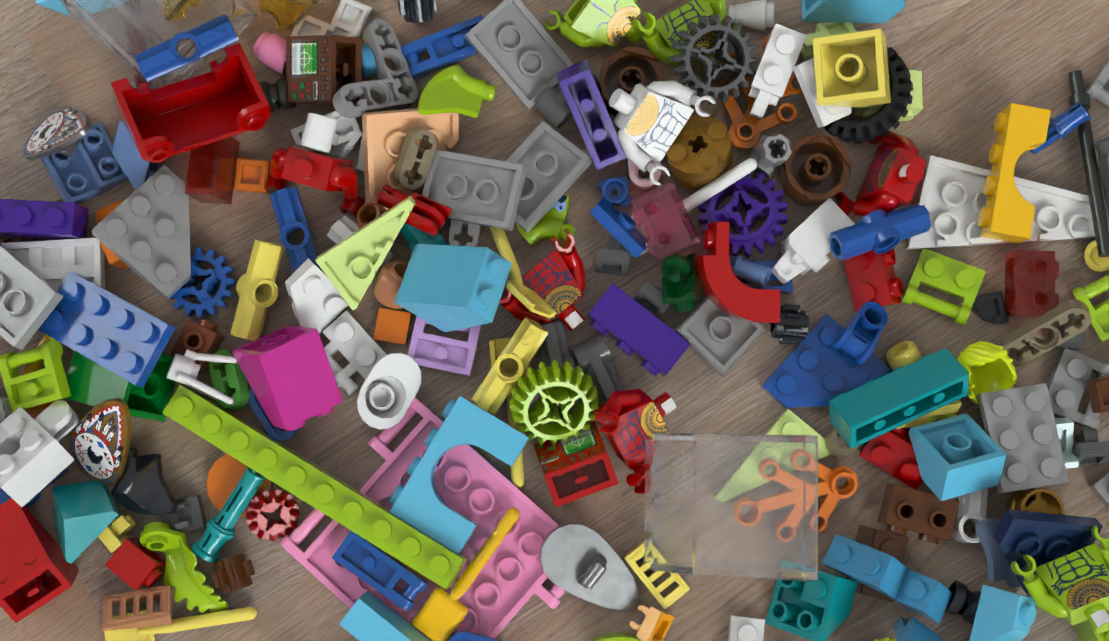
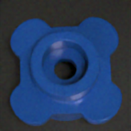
(621, 185)

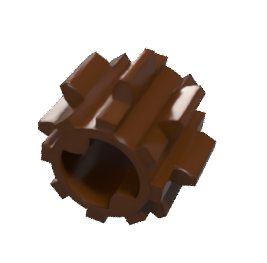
(232, 573)

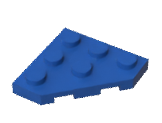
(819, 371)

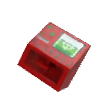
(576, 466)

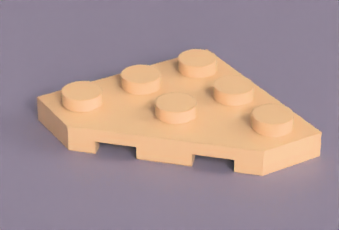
(384, 138)

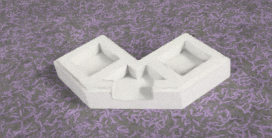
(347, 21)

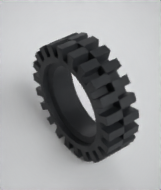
(887, 115)

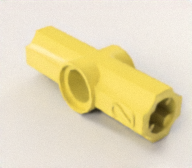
(253, 307)
(522, 349)

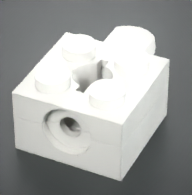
(32, 449)

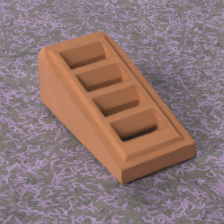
(151, 619)

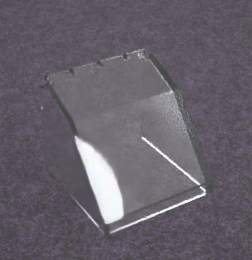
(732, 505)

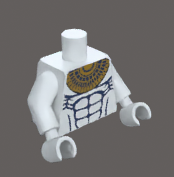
(653, 119)

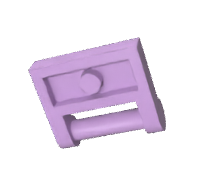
(444, 352)

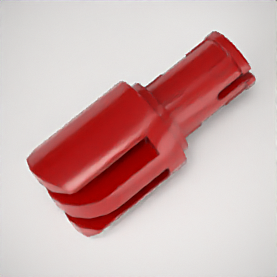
(425, 215)

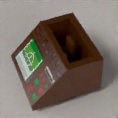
(320, 67)

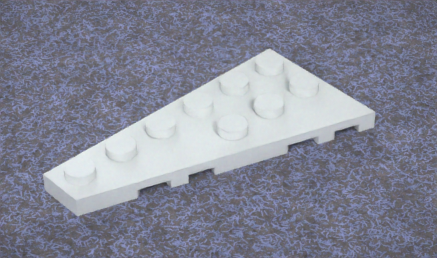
(956, 196)

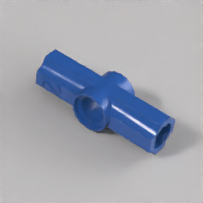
(166, 56)
(290, 218)
(879, 231)

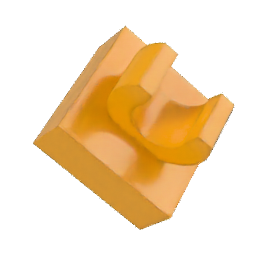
(654, 625)

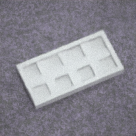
(57, 257)

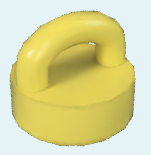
(1093, 260)
(902, 354)

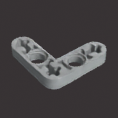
(391, 83)

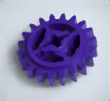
(753, 209)

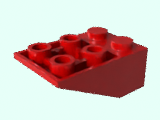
(30, 563)

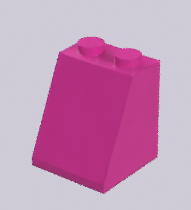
(290, 375)

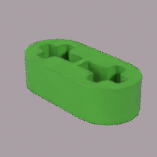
(228, 380)

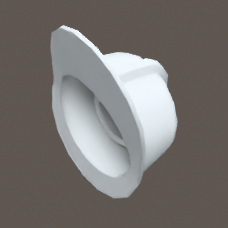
(388, 391)

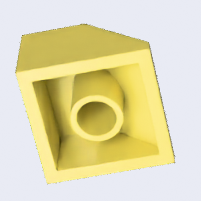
(852, 69)

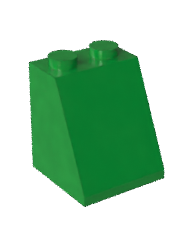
(95, 384)

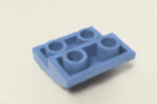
(88, 170)

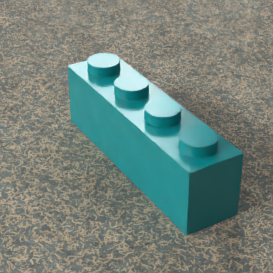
(898, 397)

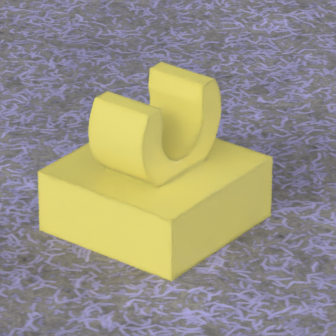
(116, 532)

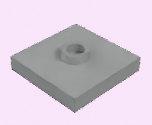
(717, 335)

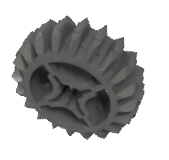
(719, 48)

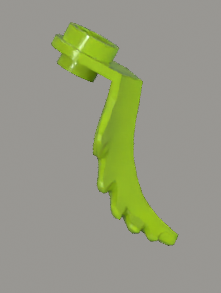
(180, 568)

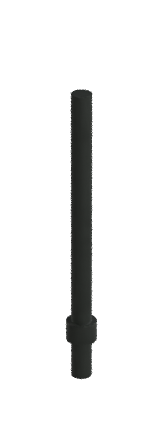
(1090, 165)

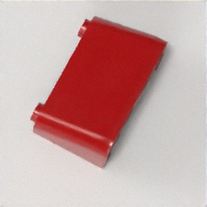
(193, 109)

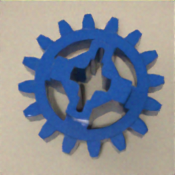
(206, 295)

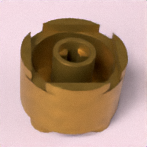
(700, 152)

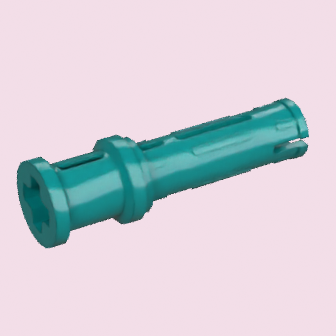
(221, 527)

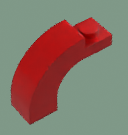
(724, 287)

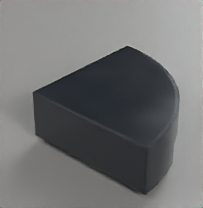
(991, 307)

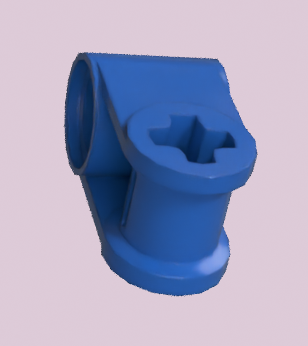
(862, 332)

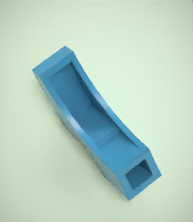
(889, 577)

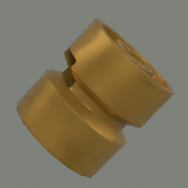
(1035, 501)

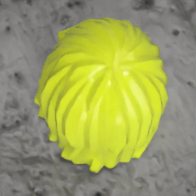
(988, 368)

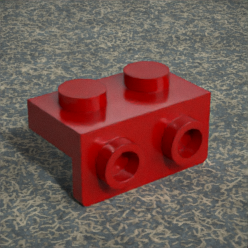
(873, 279)
(894, 455)

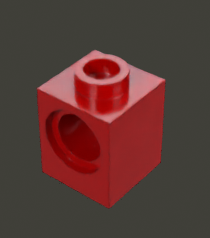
(136, 564)

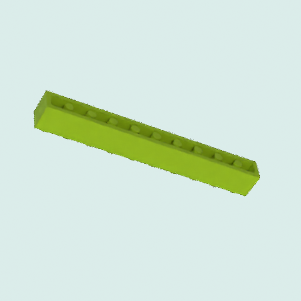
(314, 486)

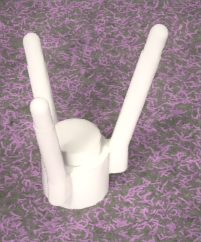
(185, 371)

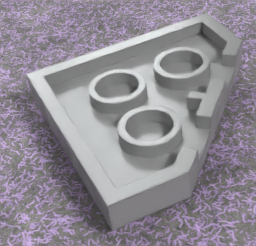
(152, 232)

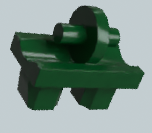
(679, 282)

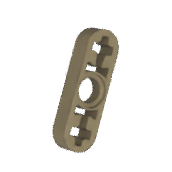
(1048, 320)

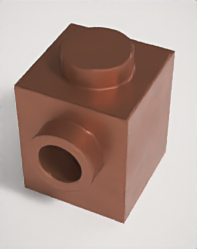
(200, 338)

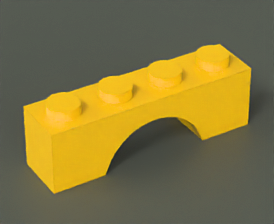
(1006, 212)

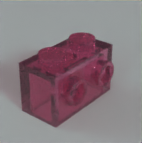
(664, 221)

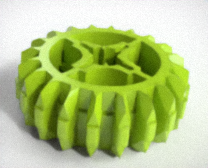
(559, 386)

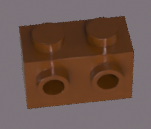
(919, 512)

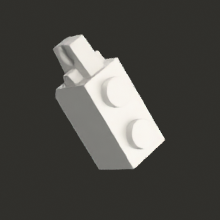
(775, 68)
(809, 242)

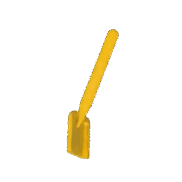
(442, 610)

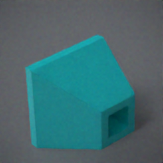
(811, 607)

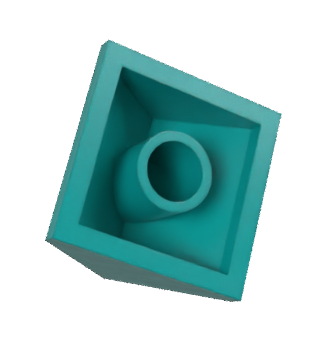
(81, 515)

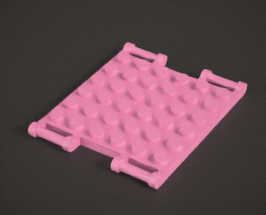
(474, 489)

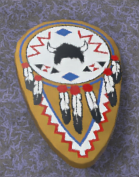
(103, 441)

